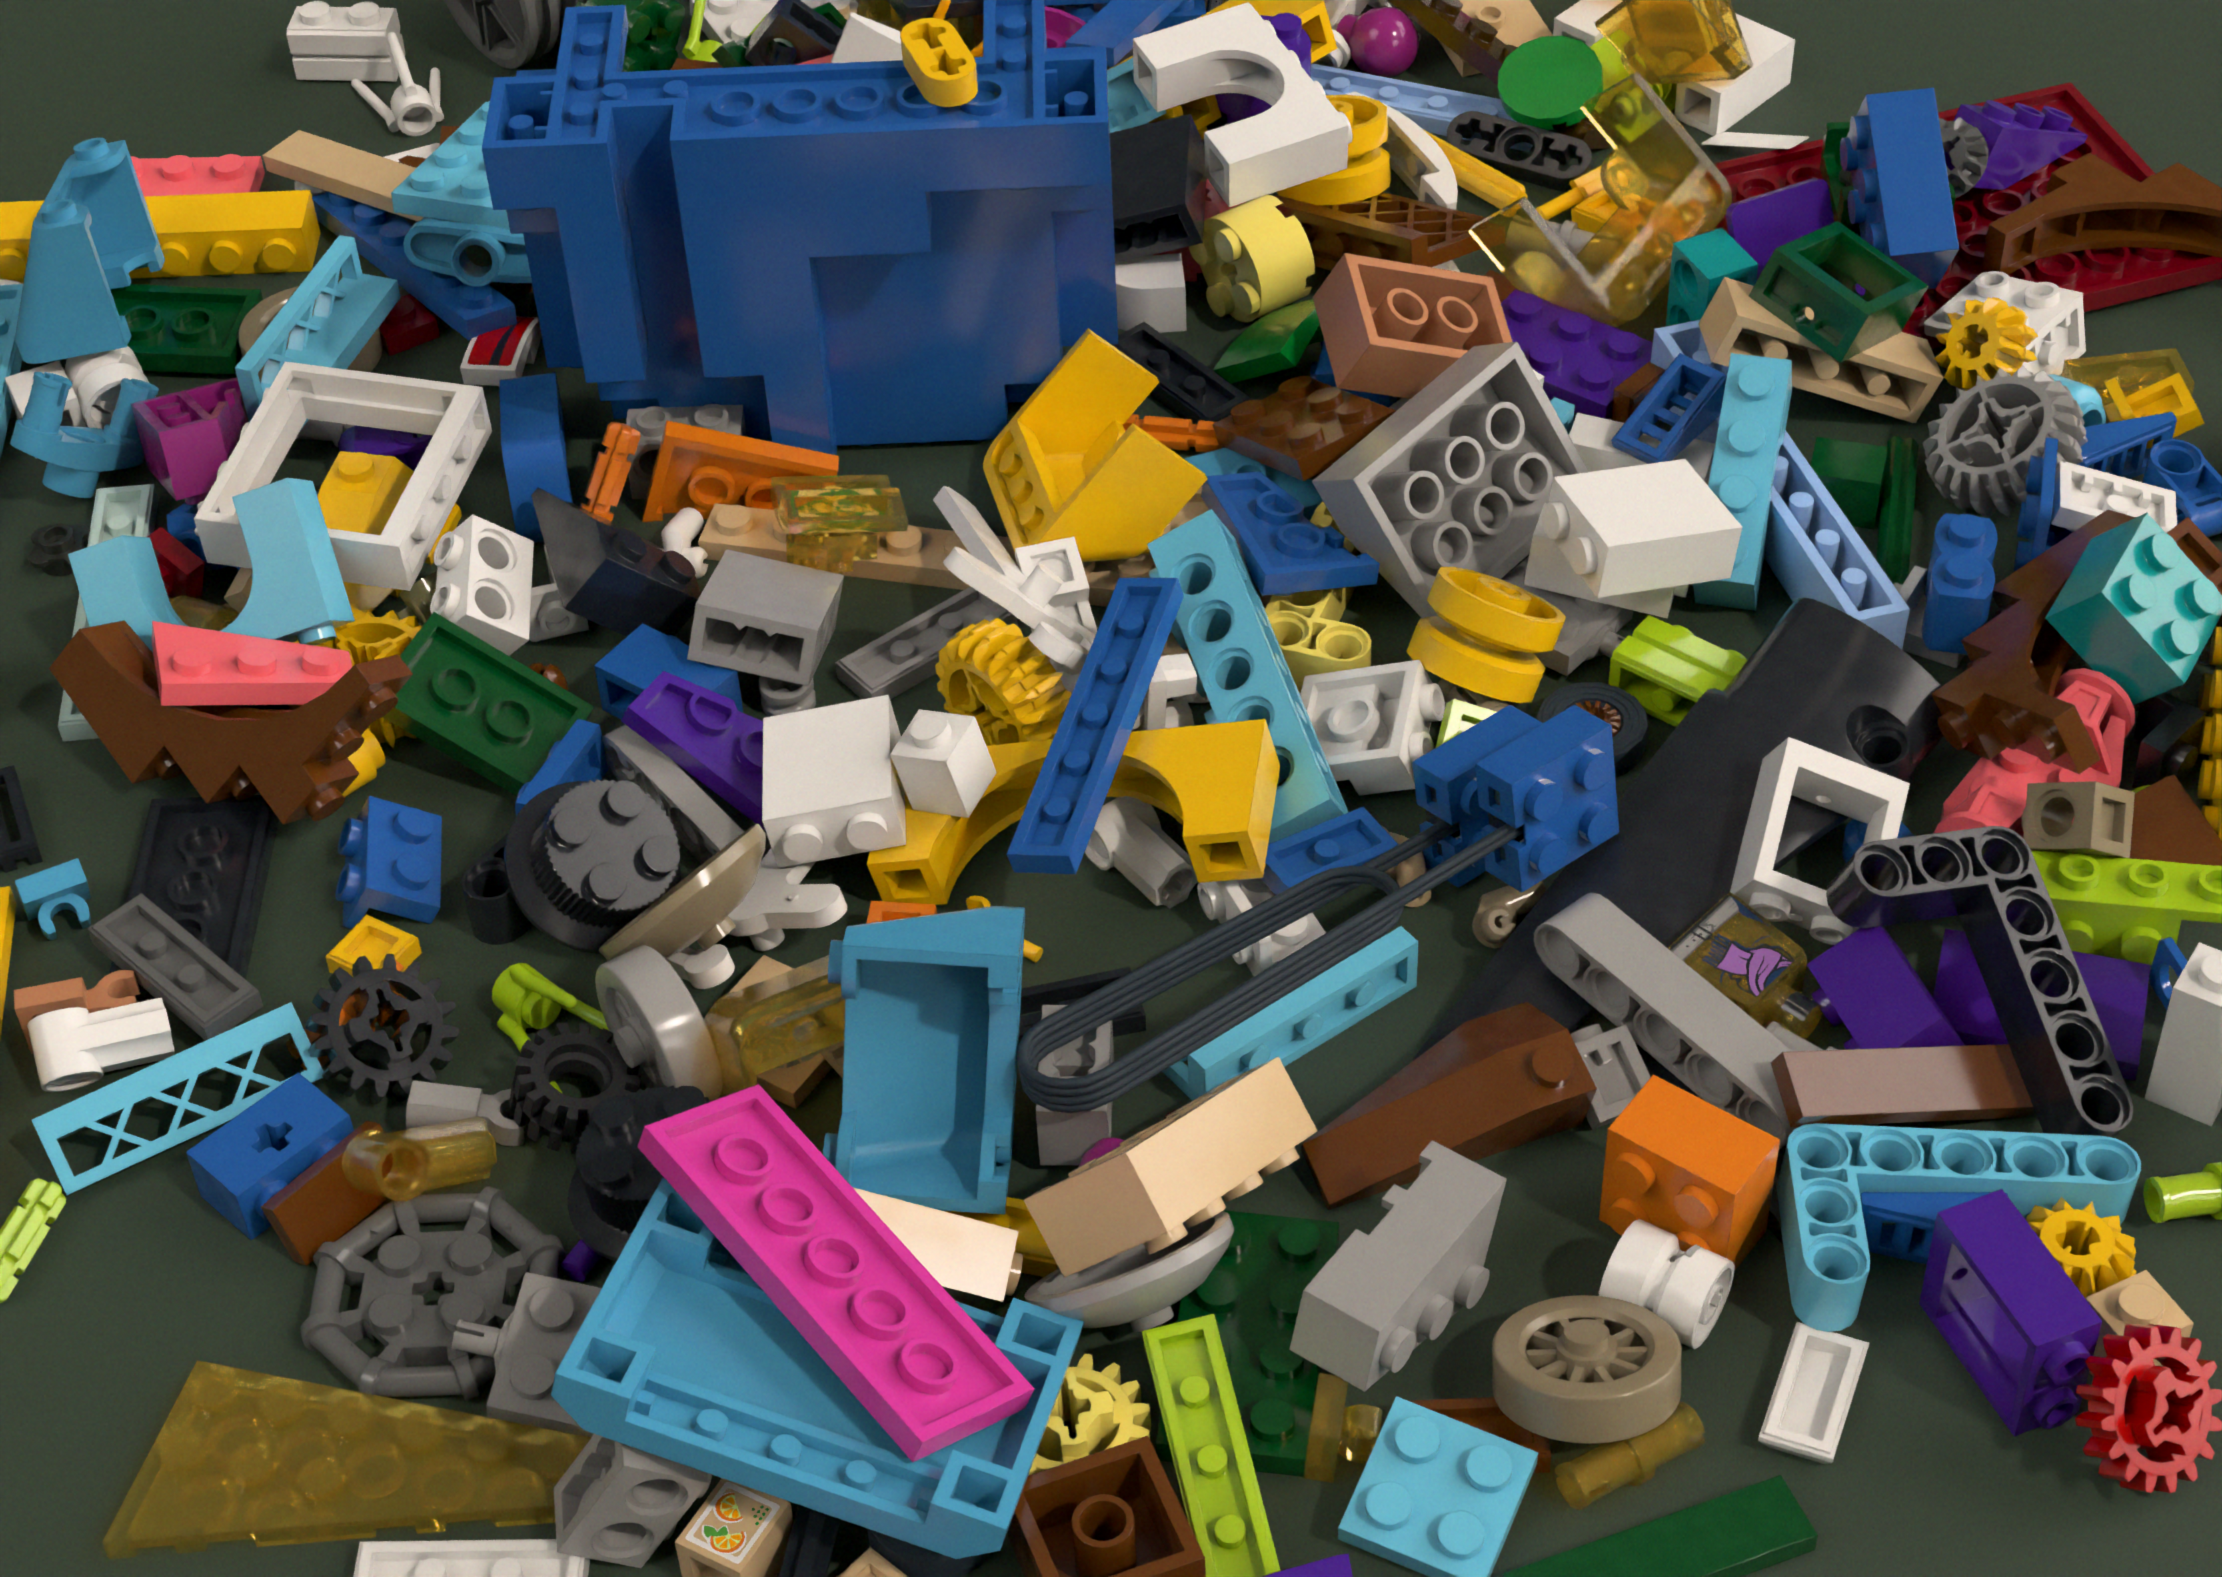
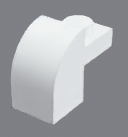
(1151, 292)

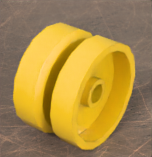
(1367, 163)
(1486, 634)

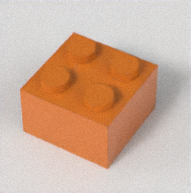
(1688, 1171)

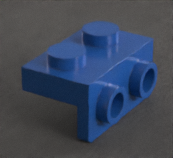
(390, 862)

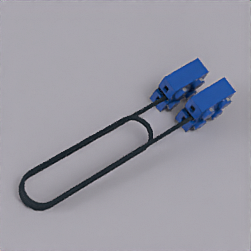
(1495, 800)

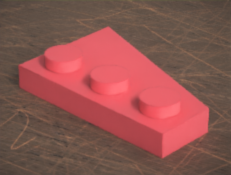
(239, 669)

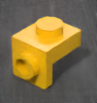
(2162, 397)

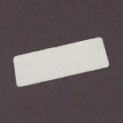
(1755, 140)

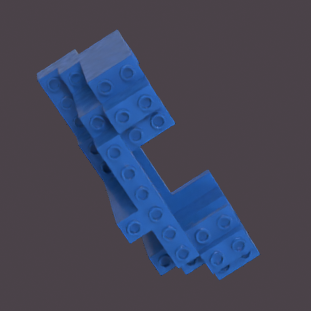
(813, 230)

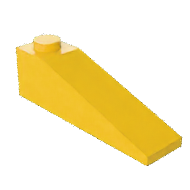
(360, 498)

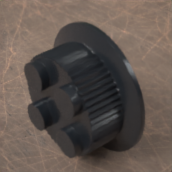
(590, 860)
(612, 1173)

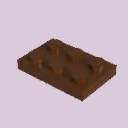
(1300, 426)

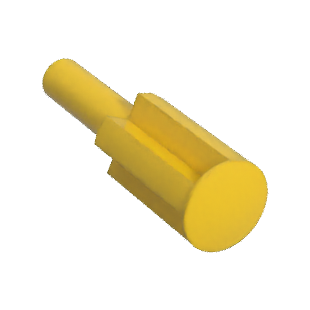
(1582, 189)

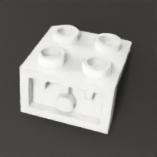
(2051, 311)

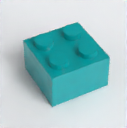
(2137, 609)

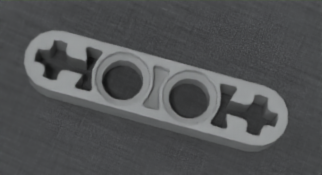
(697, 819)

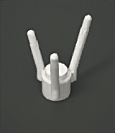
(412, 106)

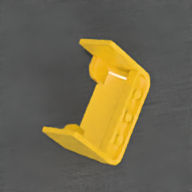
(1075, 470)

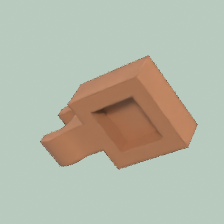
(72, 993)

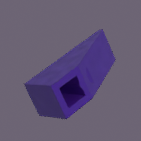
(2018, 140)

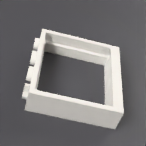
(394, 559)

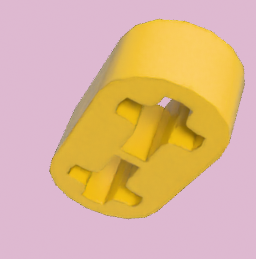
(939, 62)

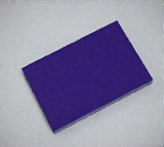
(2114, 985)

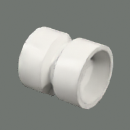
(98, 382)
(1674, 1284)

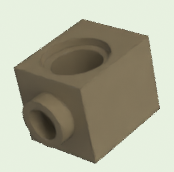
(2099, 812)

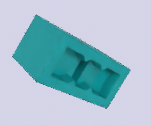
(1698, 270)

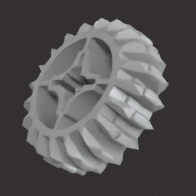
(1987, 435)

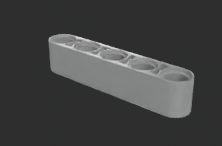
(1667, 1009)

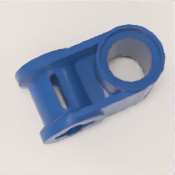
(2197, 485)

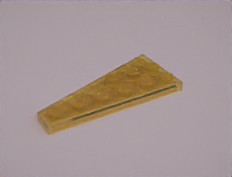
(328, 1464)

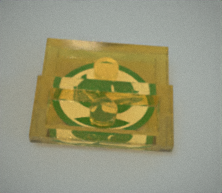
(837, 504)

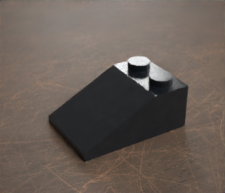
(614, 572)

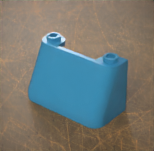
(80, 248)
(930, 1056)

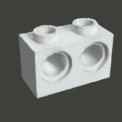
(485, 582)

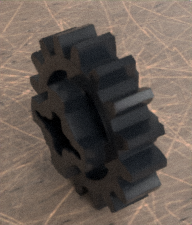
(356, 1037)

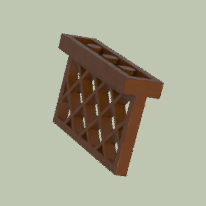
(1384, 229)

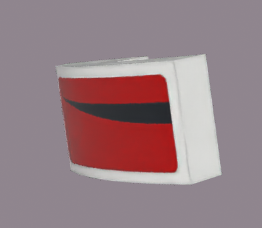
(501, 353)

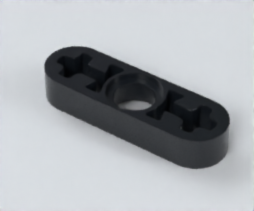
(1505, 133)

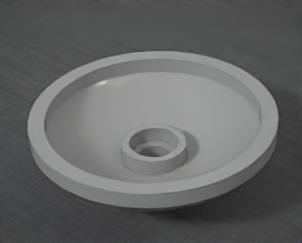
(1134, 1283)

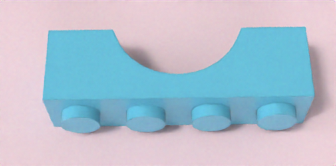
(1744, 468)

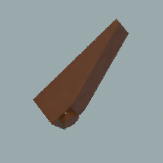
(1473, 1092)

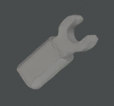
(442, 1103)

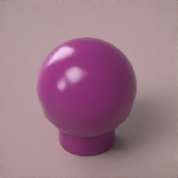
(1381, 40)

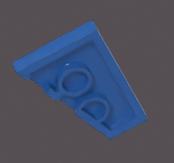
(1278, 542)

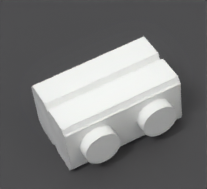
(343, 42)

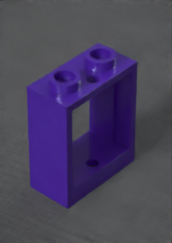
(2009, 1312)

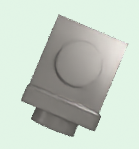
(1615, 1069)

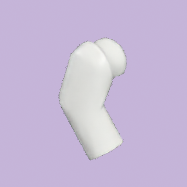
(679, 534)

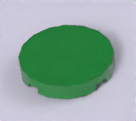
(1549, 81)

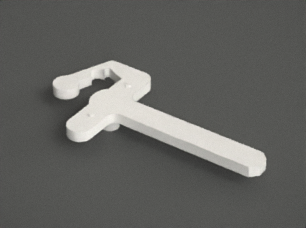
(1000, 579)
(771, 905)

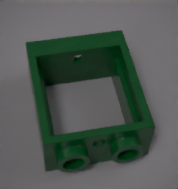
(1823, 275)

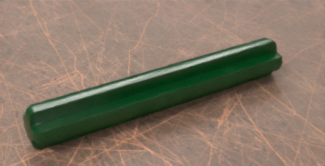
(1897, 508)

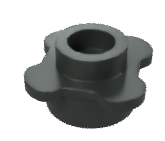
(54, 544)

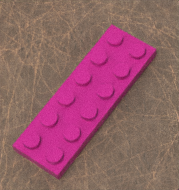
(836, 1271)

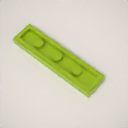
(1210, 1448)

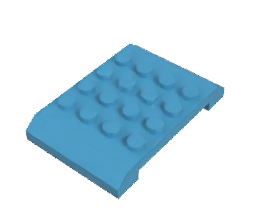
(716, 1378)

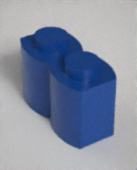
(1958, 581)

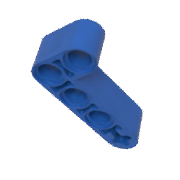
(532, 446)

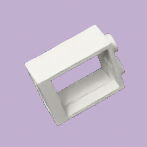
(1827, 782)

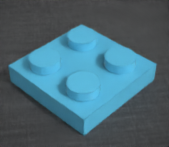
(1437, 1494)

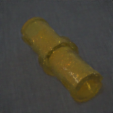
(1628, 1460)

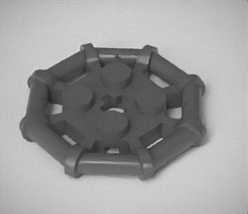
(406, 1270)

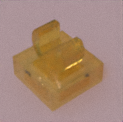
(1338, 1429)

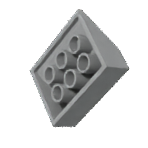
(1453, 474)

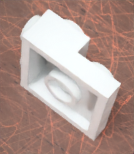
(1374, 722)

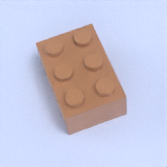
(1403, 323)

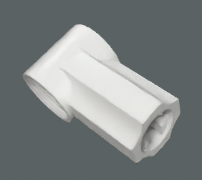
(1133, 842)
(79, 1046)

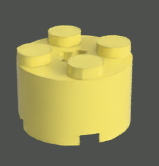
(1254, 259)

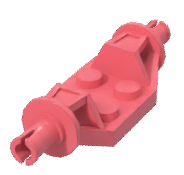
(1997, 788)

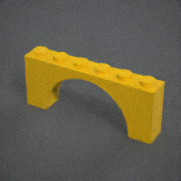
(1206, 776)

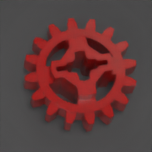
(2149, 1408)

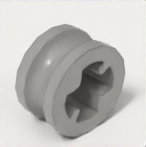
(785, 697)

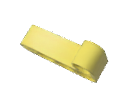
(1310, 625)

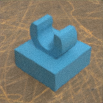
(53, 891)

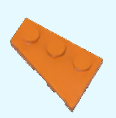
(713, 466)

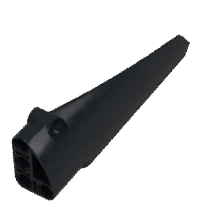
(1688, 809)

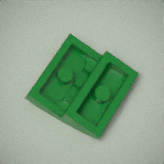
(1271, 343)

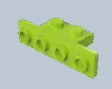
(2126, 903)

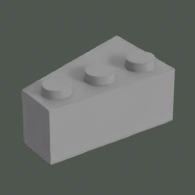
(1404, 1277)

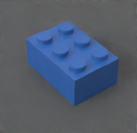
(1902, 182)

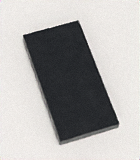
(207, 870)

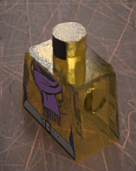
(1751, 965)

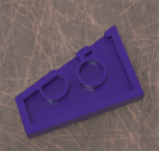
(705, 738)

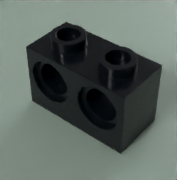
(802, 26)

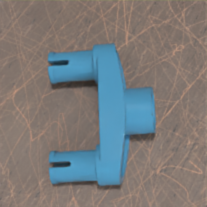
(442, 249)
(79, 453)

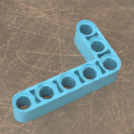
(1835, 1163)

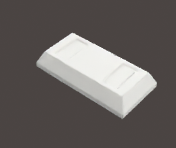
(1813, 1394)

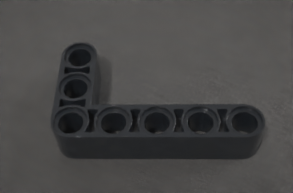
(2020, 951)

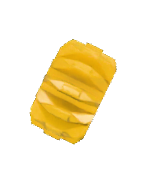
(1983, 341)
(2085, 1245)

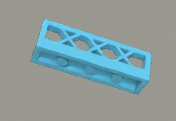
(340, 326)
(1305, 1015)
(161, 1077)

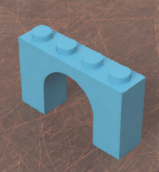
(294, 573)

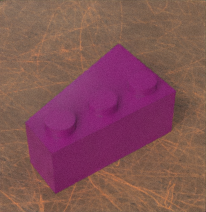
(190, 436)

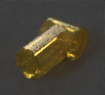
(422, 1158)

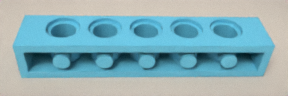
(1236, 644)

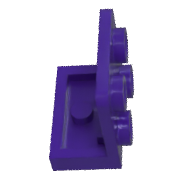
(1779, 218)

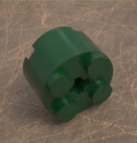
(651, 34)

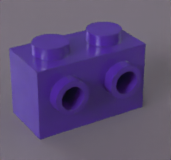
(1878, 995)

